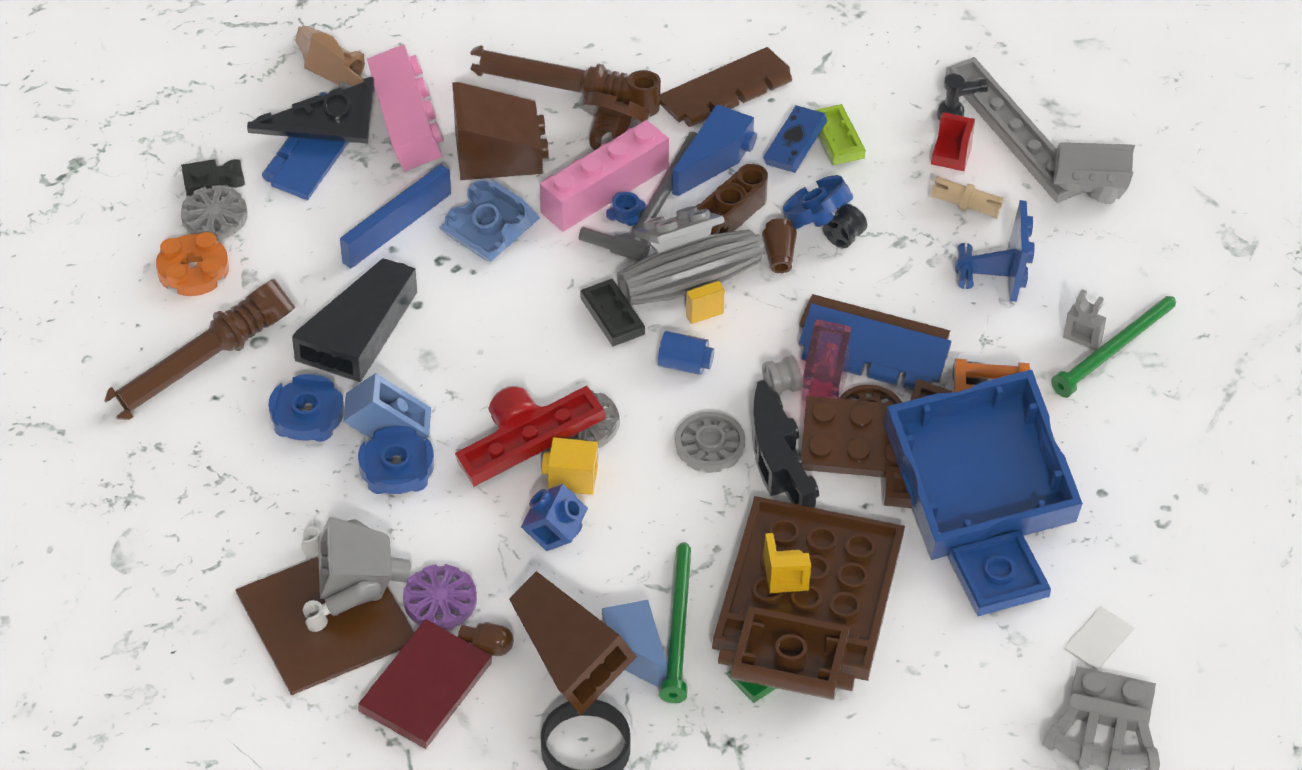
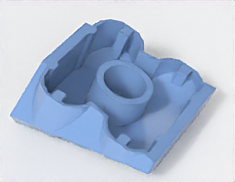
(489, 219)

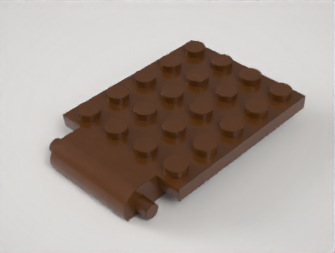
(815, 636)

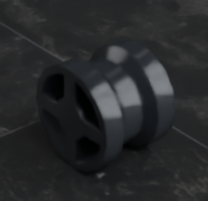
(845, 226)

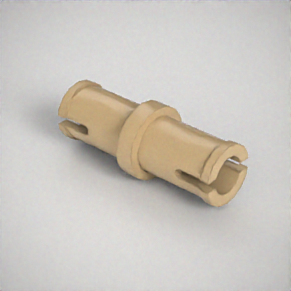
(967, 197)

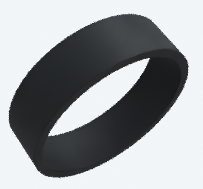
(598, 709)

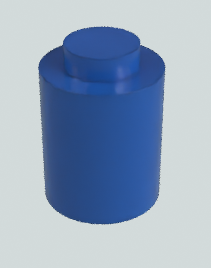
(685, 353)

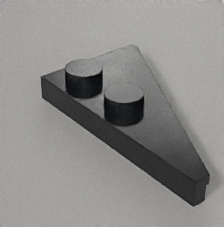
(333, 117)

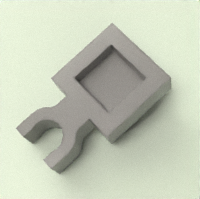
(1084, 322)

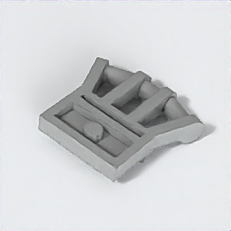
(1111, 702)

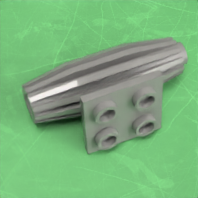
(687, 256)

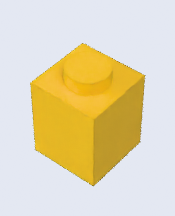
(572, 464)

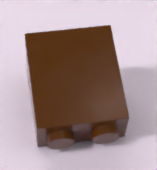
(497, 134)

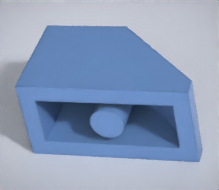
(382, 404)
(638, 629)

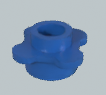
(626, 208)

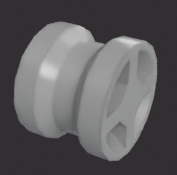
(783, 375)

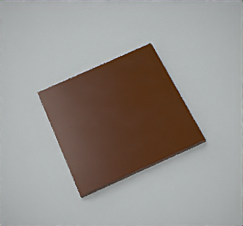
(315, 657)

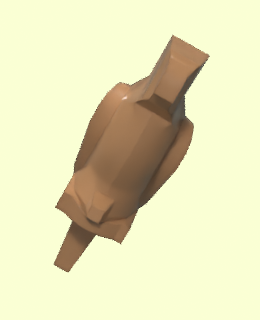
(328, 58)

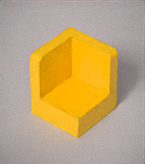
(785, 569)

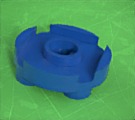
(819, 203)
(306, 425)
(401, 477)

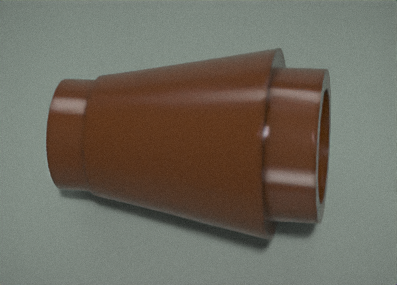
(780, 242)

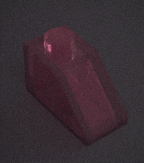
(827, 360)

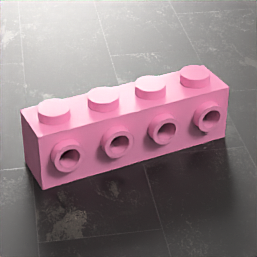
(405, 108)
(602, 174)

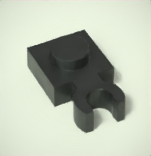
(208, 174)

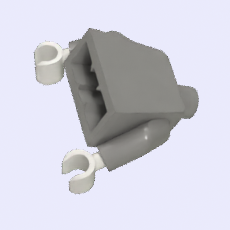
(352, 567)

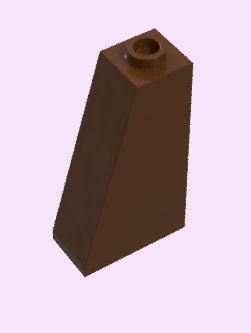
(572, 642)

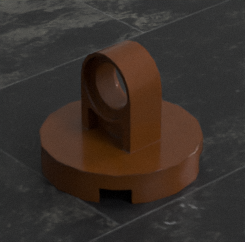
(611, 116)

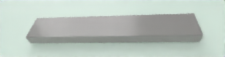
(1012, 127)

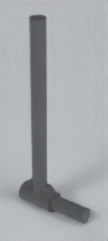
(627, 244)

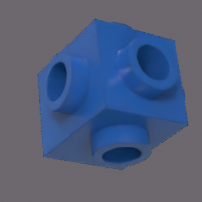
(554, 517)

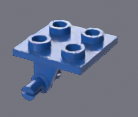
(1001, 263)

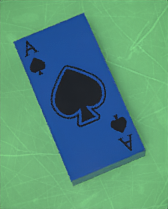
(795, 139)

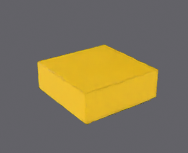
(705, 302)

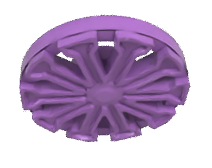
(441, 596)

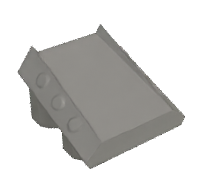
(1095, 169)

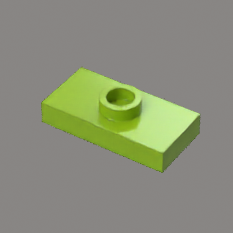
(840, 136)

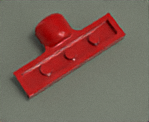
(526, 430)

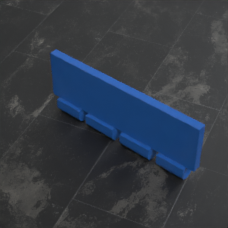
(302, 164)
(884, 347)

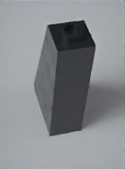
(358, 322)

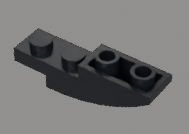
(776, 452)

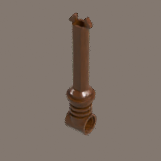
(639, 87)
(226, 332)

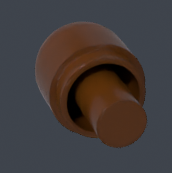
(489, 637)

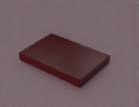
(425, 683)

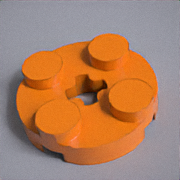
(200, 248)

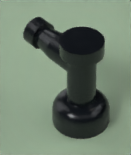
(956, 87)

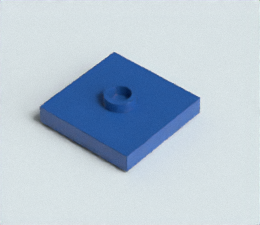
(999, 573)

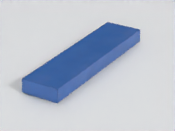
(395, 216)

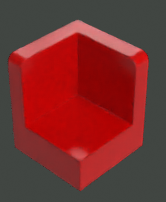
(953, 141)

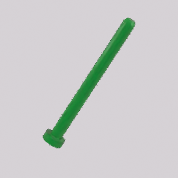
(1066, 382)
(673, 688)

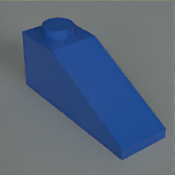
(714, 149)

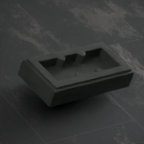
(612, 312)

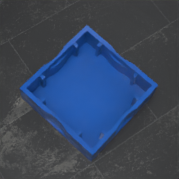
(982, 463)

